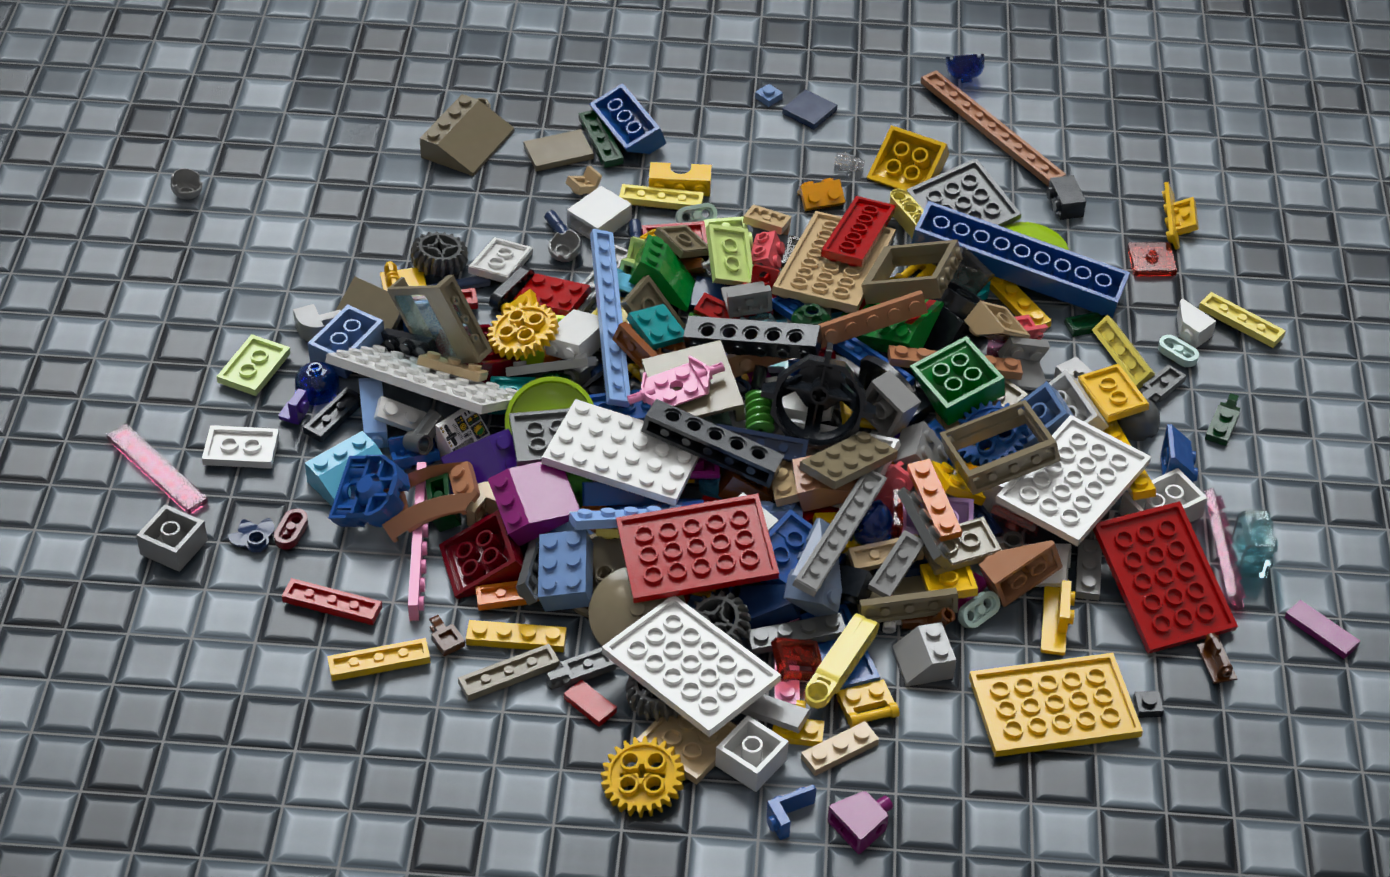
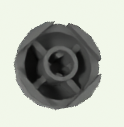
(1142, 424)

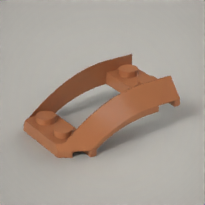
(464, 489)

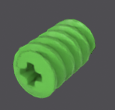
(758, 412)

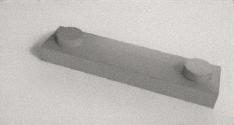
(579, 360)

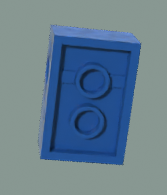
(787, 540)

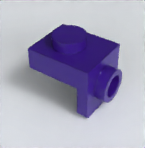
(295, 408)

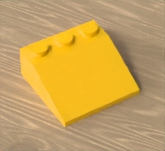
(907, 159)

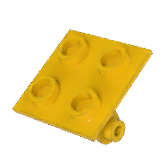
(391, 275)

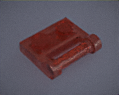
(796, 653)

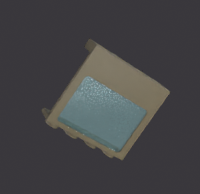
(444, 315)

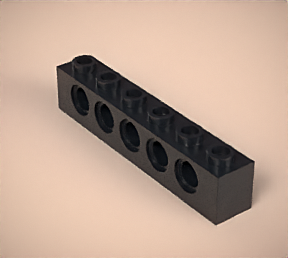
(755, 336)
(712, 443)

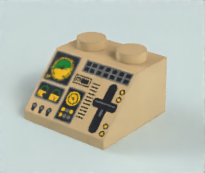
(994, 322)

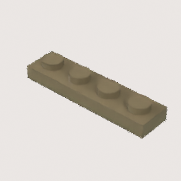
(508, 672)

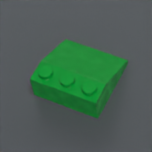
(665, 270)
(958, 379)

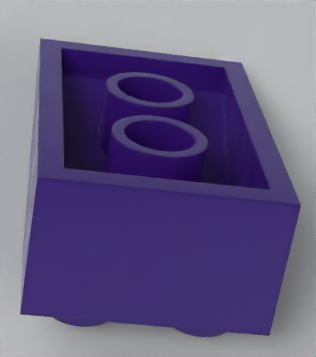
(486, 455)

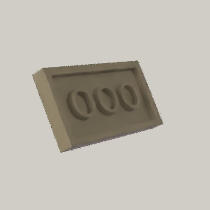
(848, 460)

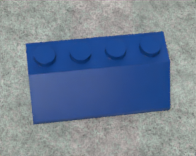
(628, 121)

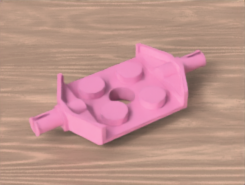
(691, 377)

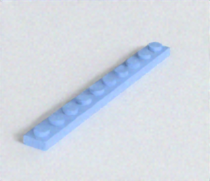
(609, 317)
(606, 517)

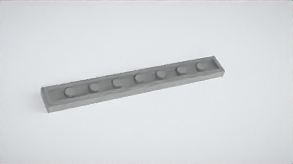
(839, 533)

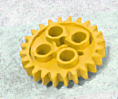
(523, 330)
(641, 797)

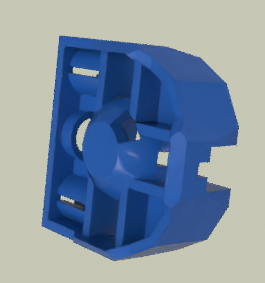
(368, 500)

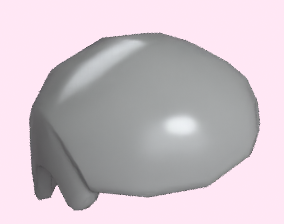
(186, 184)
(565, 246)

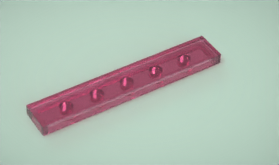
(157, 469)

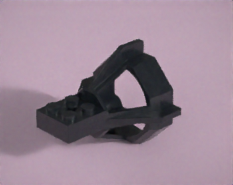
(819, 386)

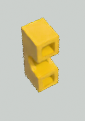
(695, 180)

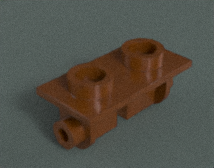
(1216, 659)

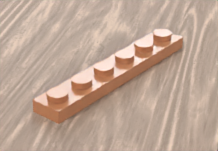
(905, 356)

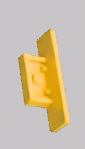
(1181, 216)
(1056, 617)

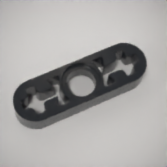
(511, 287)

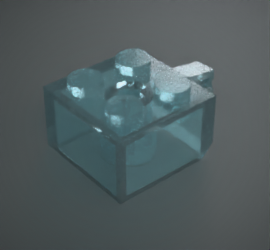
(1254, 543)

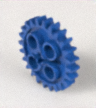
(998, 444)

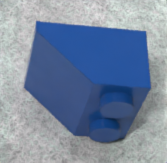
(1178, 453)

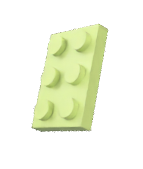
(729, 254)
(253, 365)

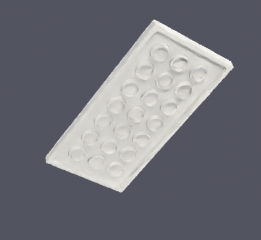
(407, 374)

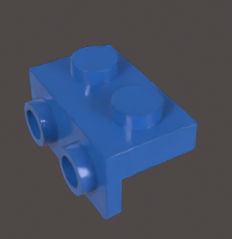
(405, 458)

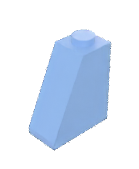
(370, 392)

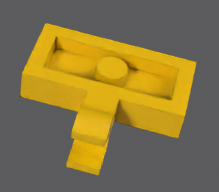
(809, 735)

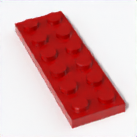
(858, 231)

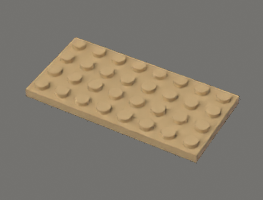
(821, 281)

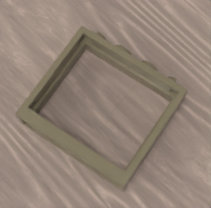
(879, 289)
(1007, 467)

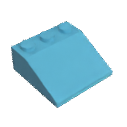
(326, 469)

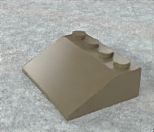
(465, 136)

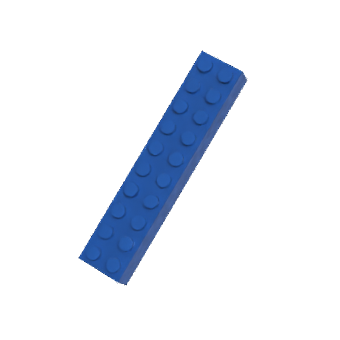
(1027, 259)

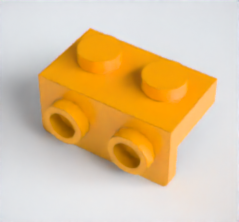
(822, 194)

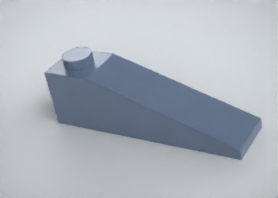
(829, 595)

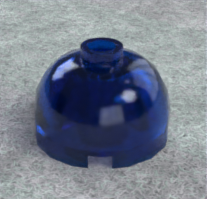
(965, 67)
(319, 381)
(875, 525)

